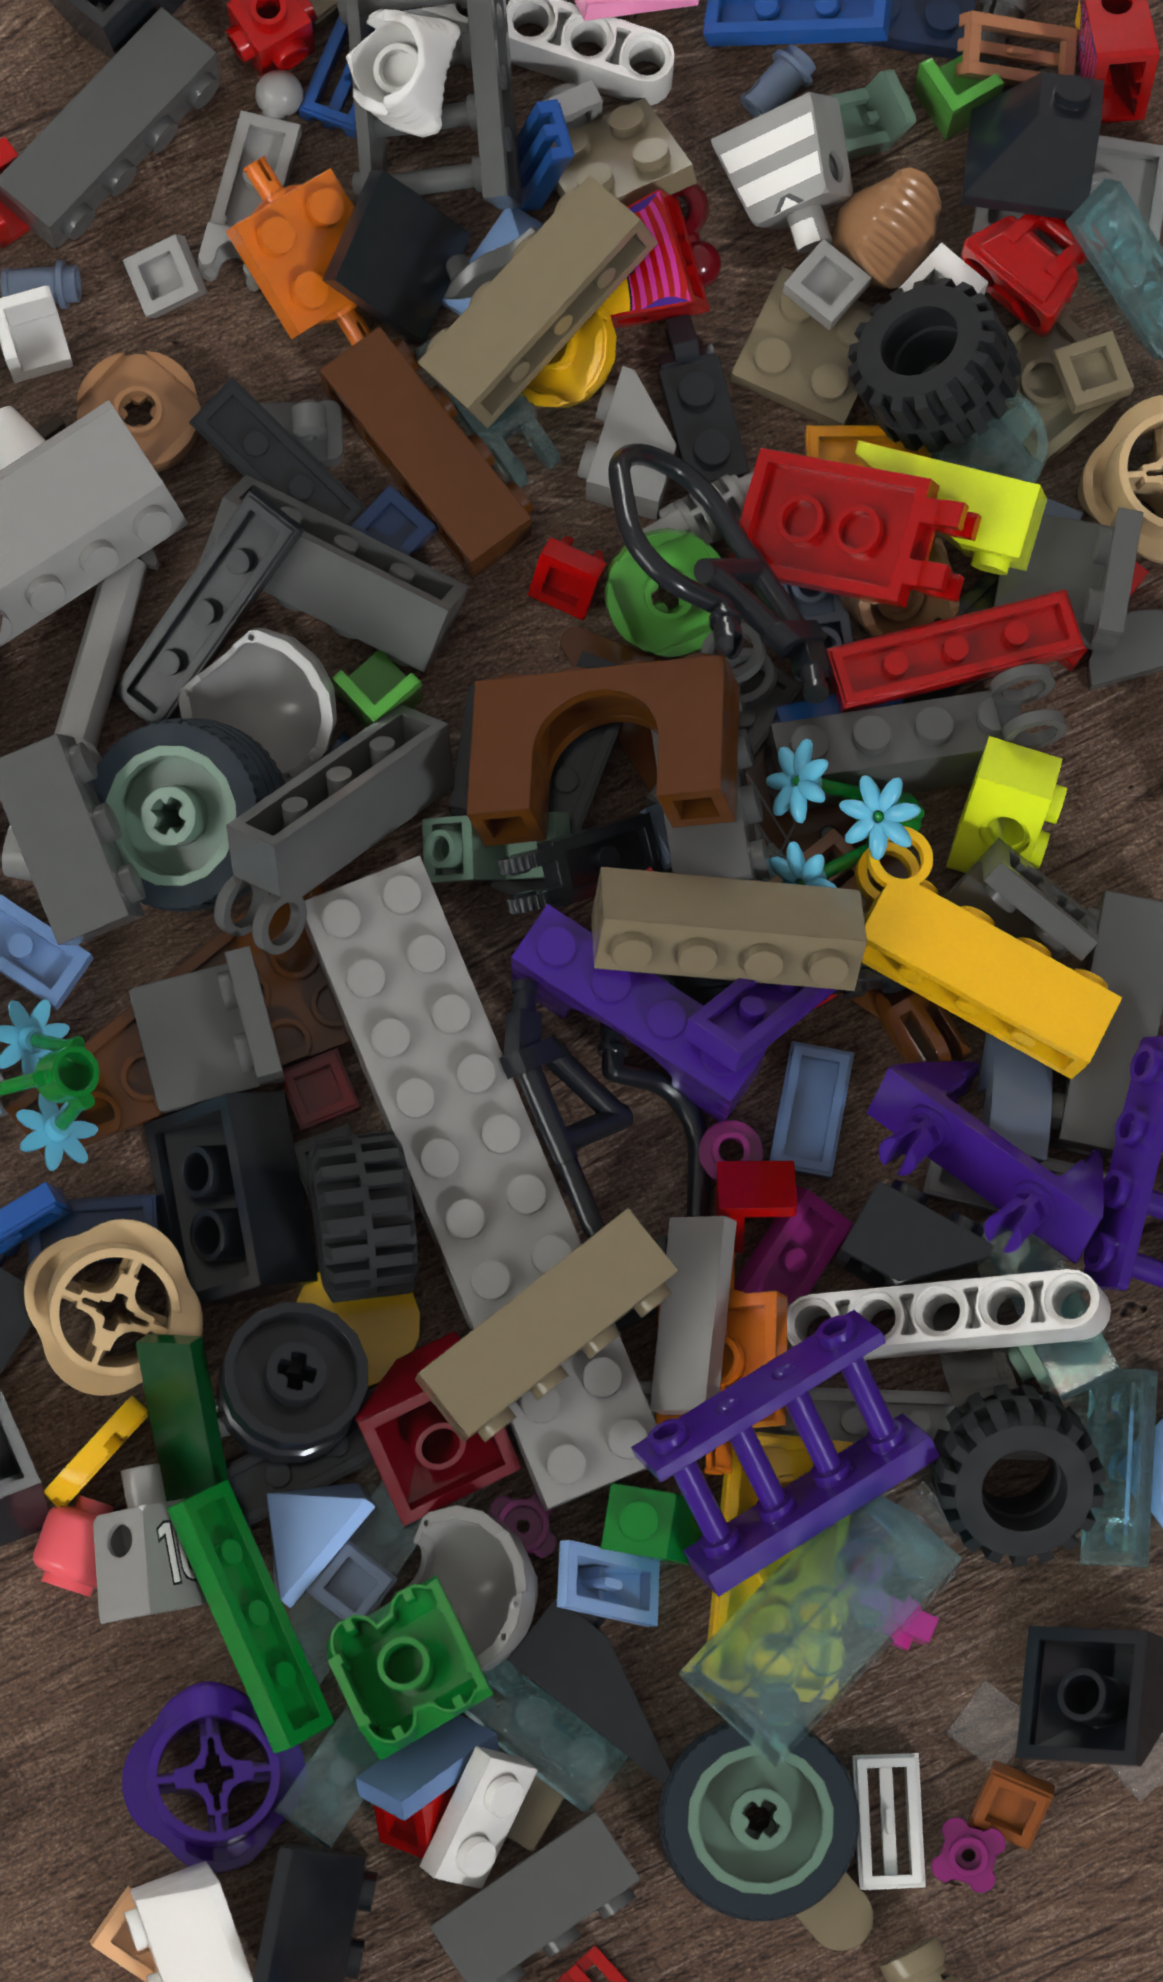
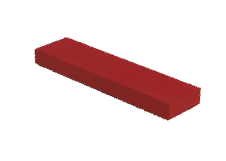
(953, 651)

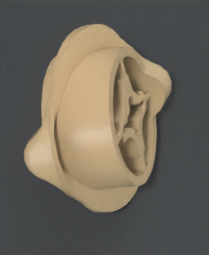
(1109, 485)
(50, 1280)

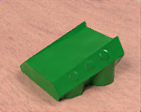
(406, 1667)

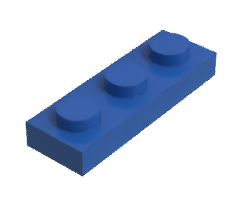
(795, 21)

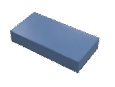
(811, 1108)
(424, 1767)

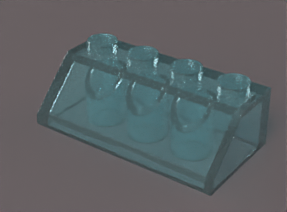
(820, 1624)

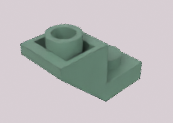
(458, 855)

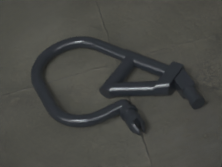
(723, 595)
(527, 1053)

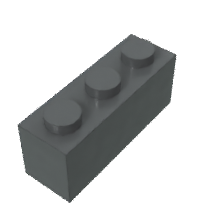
(69, 839)
(537, 1903)

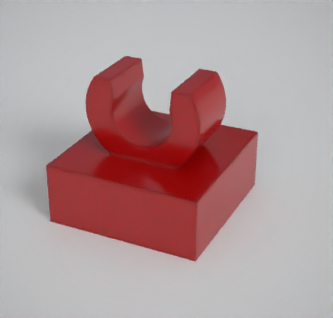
(567, 577)

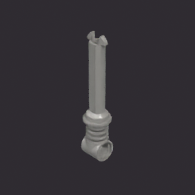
(93, 673)

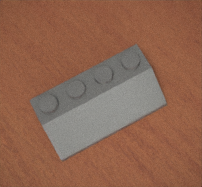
(76, 516)

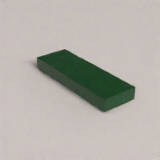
(182, 1413)

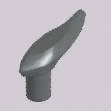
(468, 276)

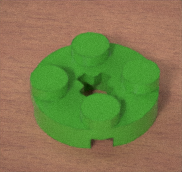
(650, 624)

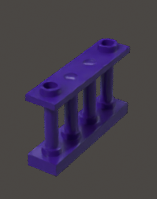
(815, 1500)

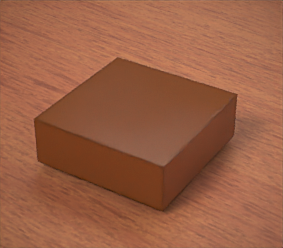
(1011, 1804)

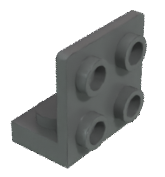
(1089, 562)
(1026, 902)
(207, 1033)

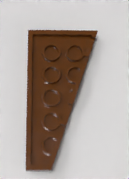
(298, 1008)

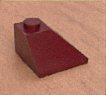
(417, 1448)

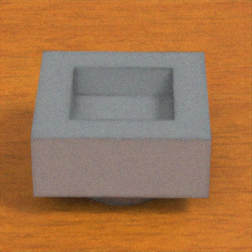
(579, 103)
(165, 276)
(826, 284)

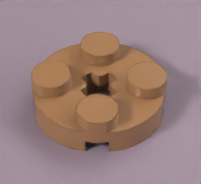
(144, 379)

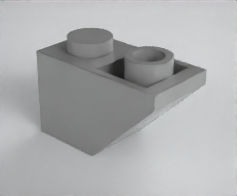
(628, 420)

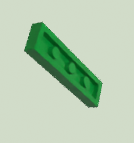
(250, 1616)

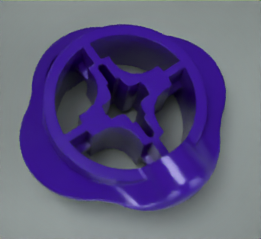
(207, 1707)

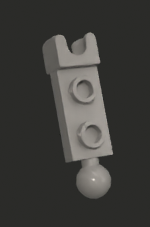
(255, 136)

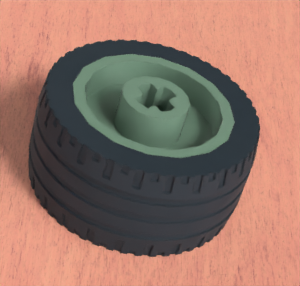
(173, 797)
(766, 1870)

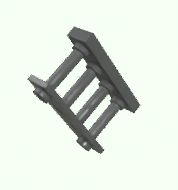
(486, 111)

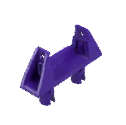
(923, 1113)

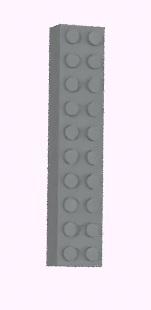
(470, 1156)

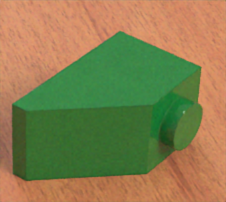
(649, 1524)

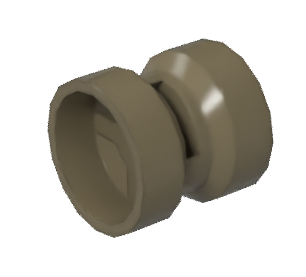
(918, 1963)

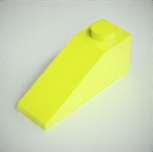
(1008, 506)

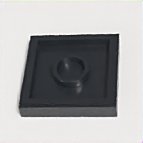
(396, 256)

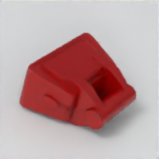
(1024, 270)

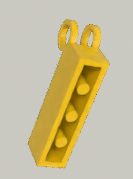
(978, 969)

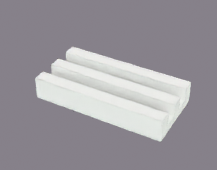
(890, 1877)

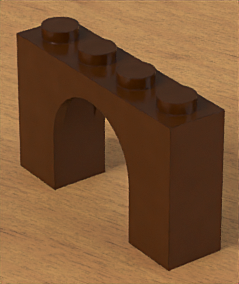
(530, 720)

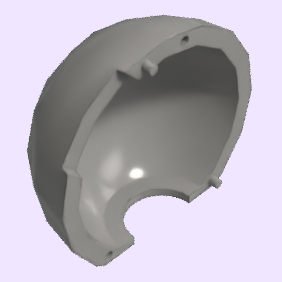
(272, 693)
(483, 1575)

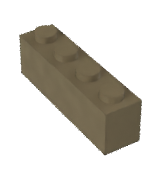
(537, 300)
(728, 929)
(546, 1326)

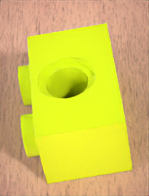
(1008, 801)

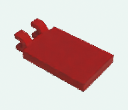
(852, 528)

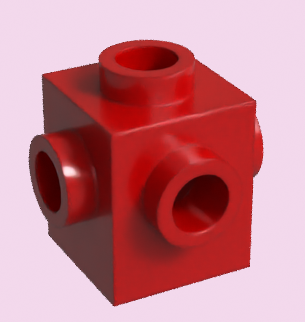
(271, 32)

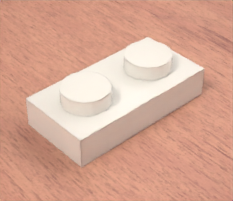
(478, 1817)

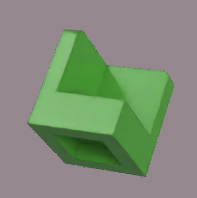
(950, 97)
(376, 689)

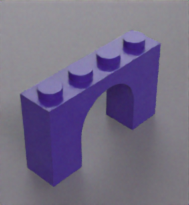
(634, 1004)

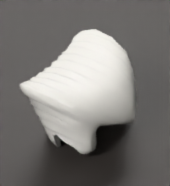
(404, 69)

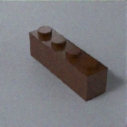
(427, 451)

